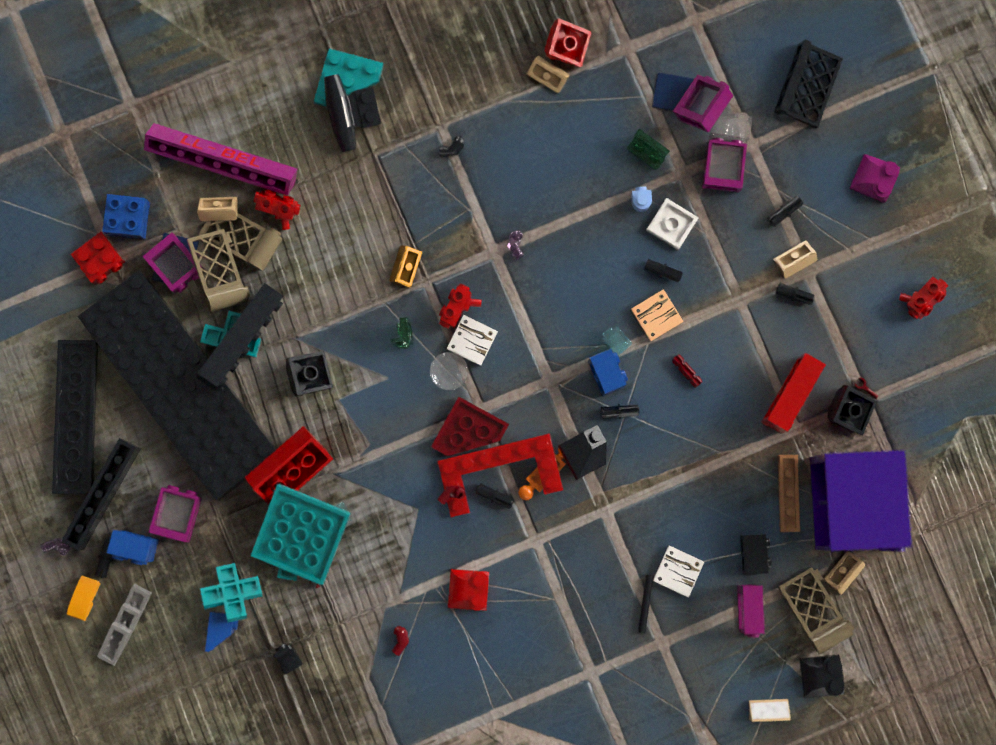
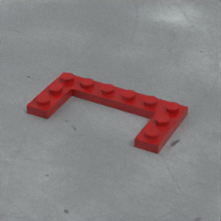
(538, 447)

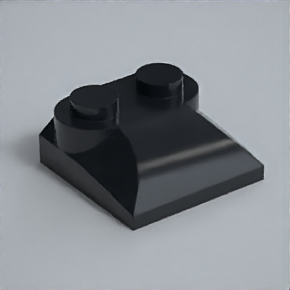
(308, 373)
(851, 409)
(822, 676)

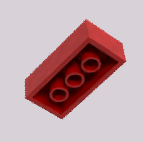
(793, 393)
(289, 465)

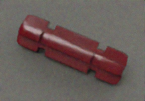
(687, 371)

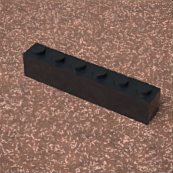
(239, 337)
(101, 494)

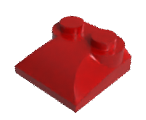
(567, 43)
(468, 589)

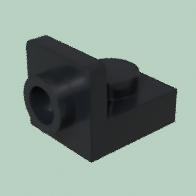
(287, 658)

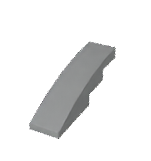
(124, 624)

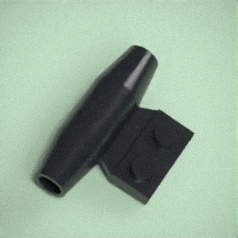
(349, 111)

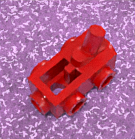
(282, 207)
(459, 301)
(922, 302)

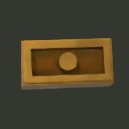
(405, 266)

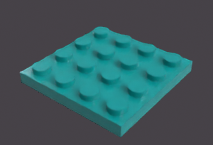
(300, 534)

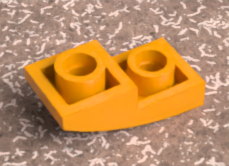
(82, 598)

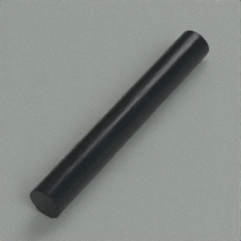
(645, 603)

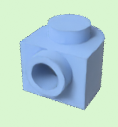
(641, 199)

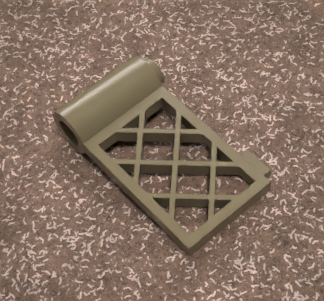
(263, 245)
(223, 295)
(831, 632)

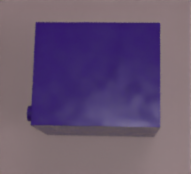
(860, 501)

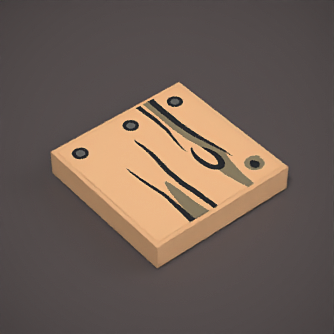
(656, 315)

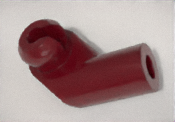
(451, 492)
(402, 640)

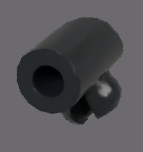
(454, 149)

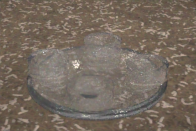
(448, 371)

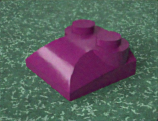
(875, 178)

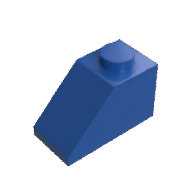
(218, 630)

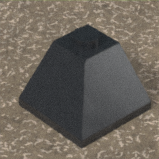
(585, 452)

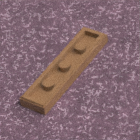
(788, 493)

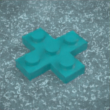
(214, 335)
(231, 592)

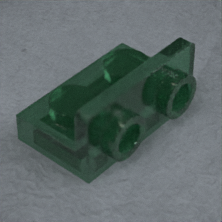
(648, 149)
(405, 331)

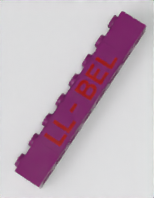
(220, 159)

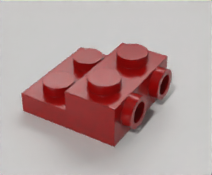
(98, 258)

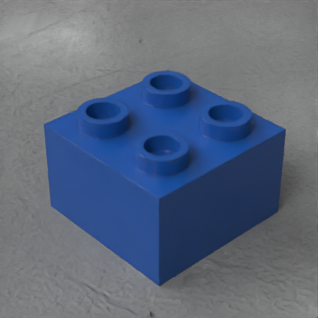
(126, 216)
(607, 372)
(132, 546)

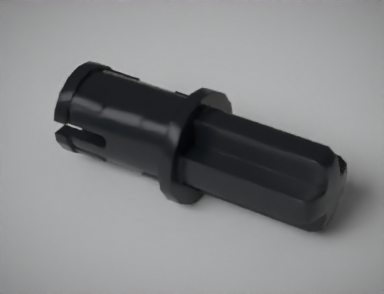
(785, 211)
(663, 270)
(795, 294)
(619, 411)
(495, 496)
(104, 560)

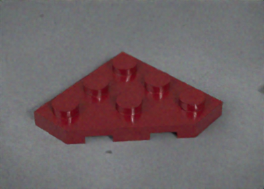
(468, 429)

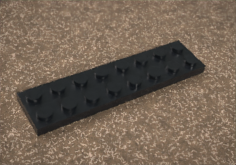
(75, 416)

